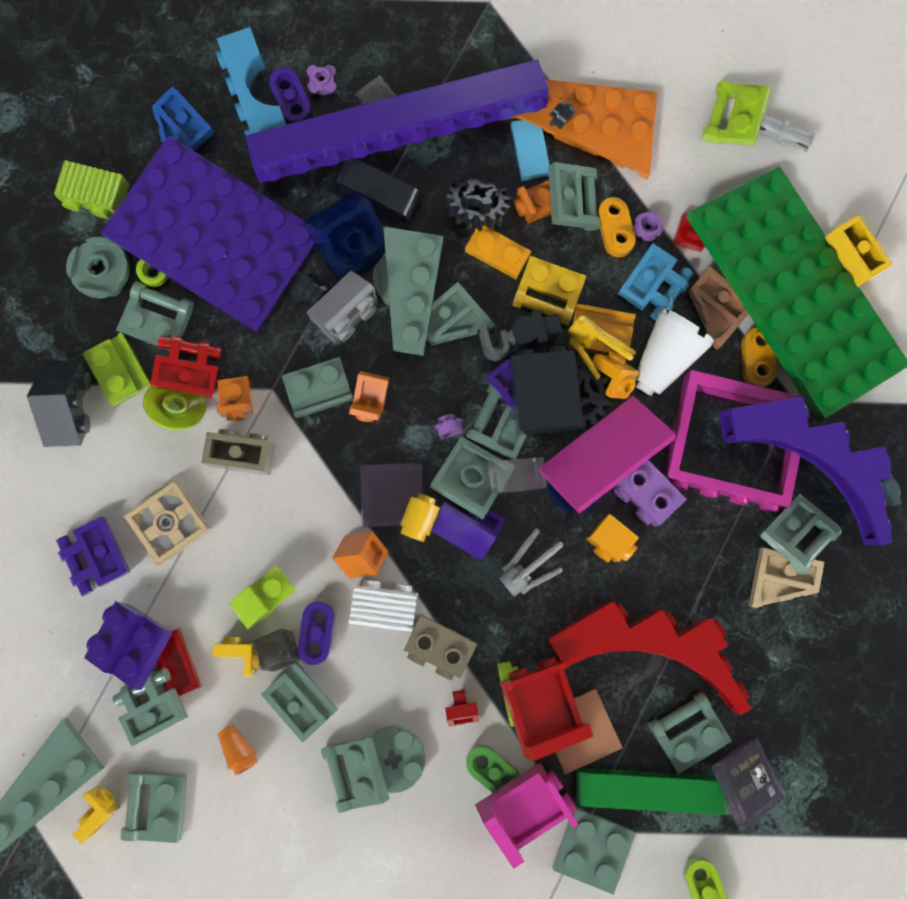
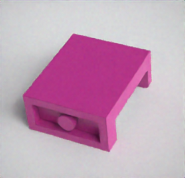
(525, 811)

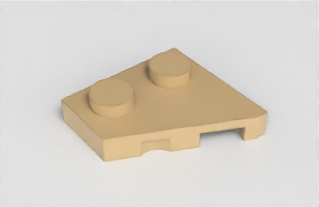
(779, 582)

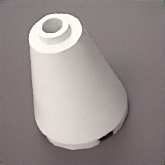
(669, 352)

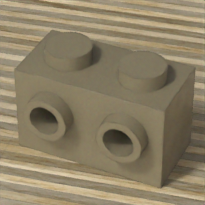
(238, 453)
(440, 647)

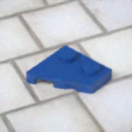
(180, 120)

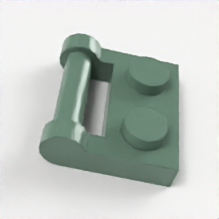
(567, 196)
(148, 325)
(504, 439)
(793, 525)
(694, 741)
(363, 773)
(165, 807)

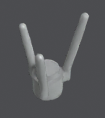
(516, 578)

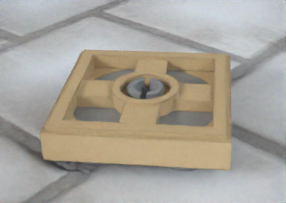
(167, 523)

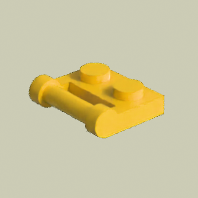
(552, 282)

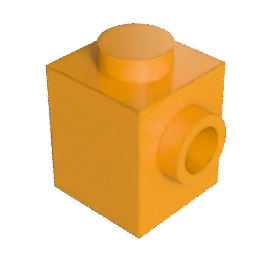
(612, 540)

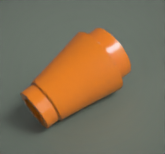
(236, 750)

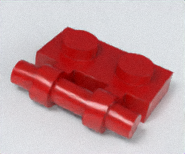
(185, 375)

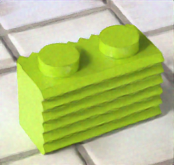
(90, 189)

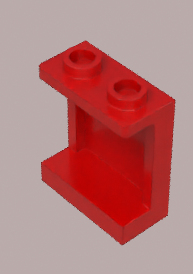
(544, 709)

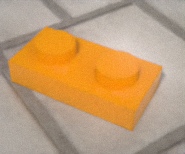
(498, 251)

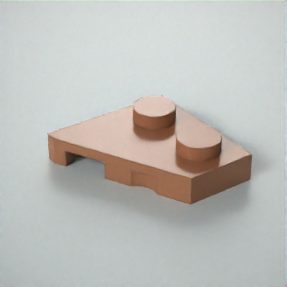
(717, 306)

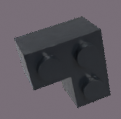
(58, 403)

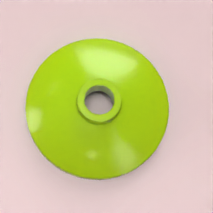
(160, 404)

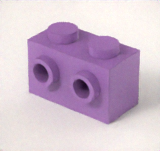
(650, 494)

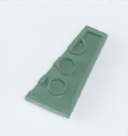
(412, 278)
(49, 779)

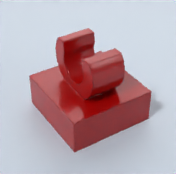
(687, 236)
(461, 712)

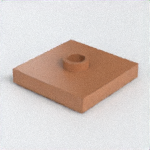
(604, 736)

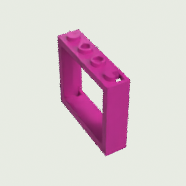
(711, 487)

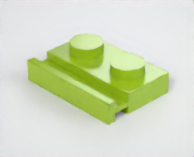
(117, 369)

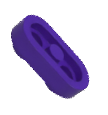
(291, 98)
(316, 632)

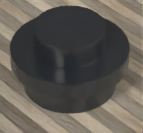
(561, 114)

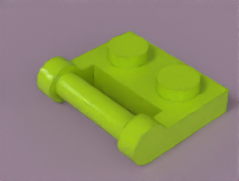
(745, 115)

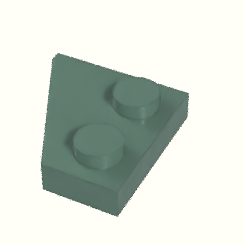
(455, 317)

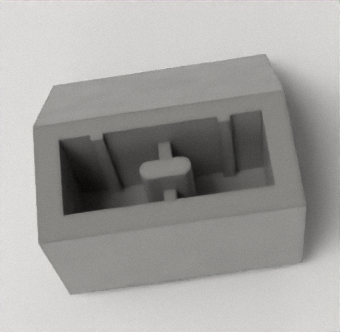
(344, 307)

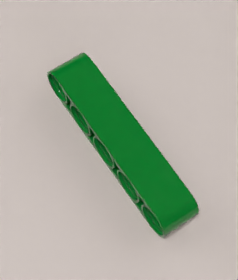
(649, 791)

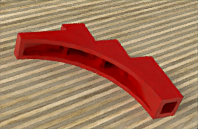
(694, 646)

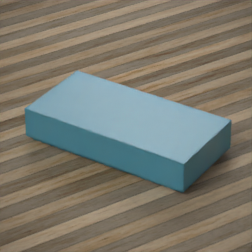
(530, 150)

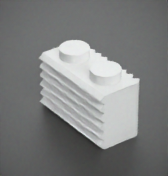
(383, 607)

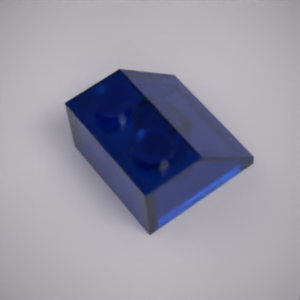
(348, 234)

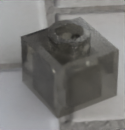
(269, 648)

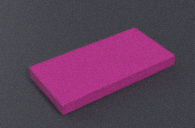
(606, 454)

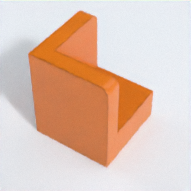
(360, 554)

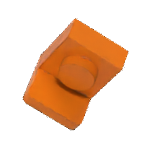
(533, 202)
(234, 398)

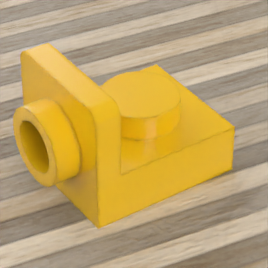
(102, 810)

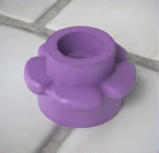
(651, 219)
(449, 426)

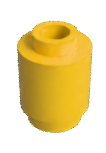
(419, 517)

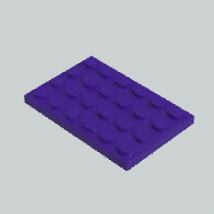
(211, 234)

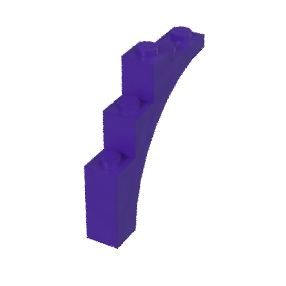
(827, 447)

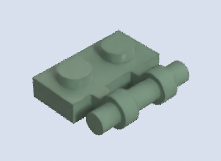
(153, 716)

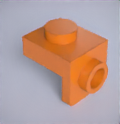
(369, 396)

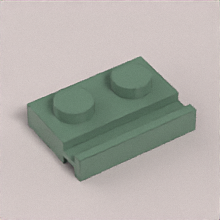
(317, 387)
(299, 702)

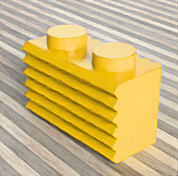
(858, 250)

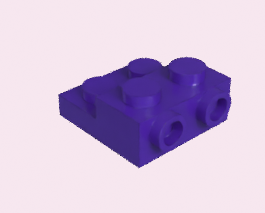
(127, 644)

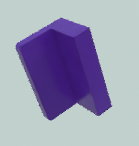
(467, 529)

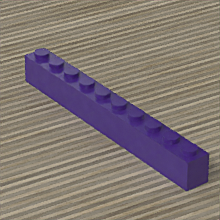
(398, 121)

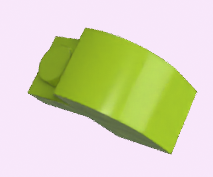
(262, 597)

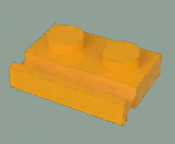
(614, 322)

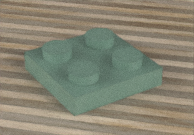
(466, 478)
(594, 850)

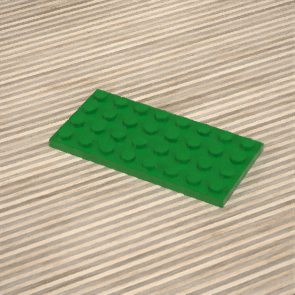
(798, 292)

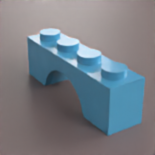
(244, 63)

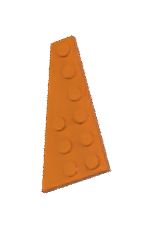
(606, 122)

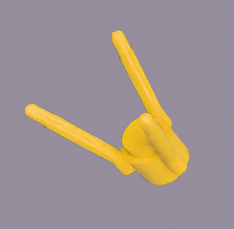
(586, 332)

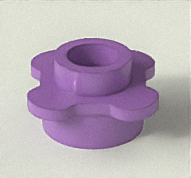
(321, 87)

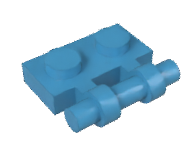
(647, 278)

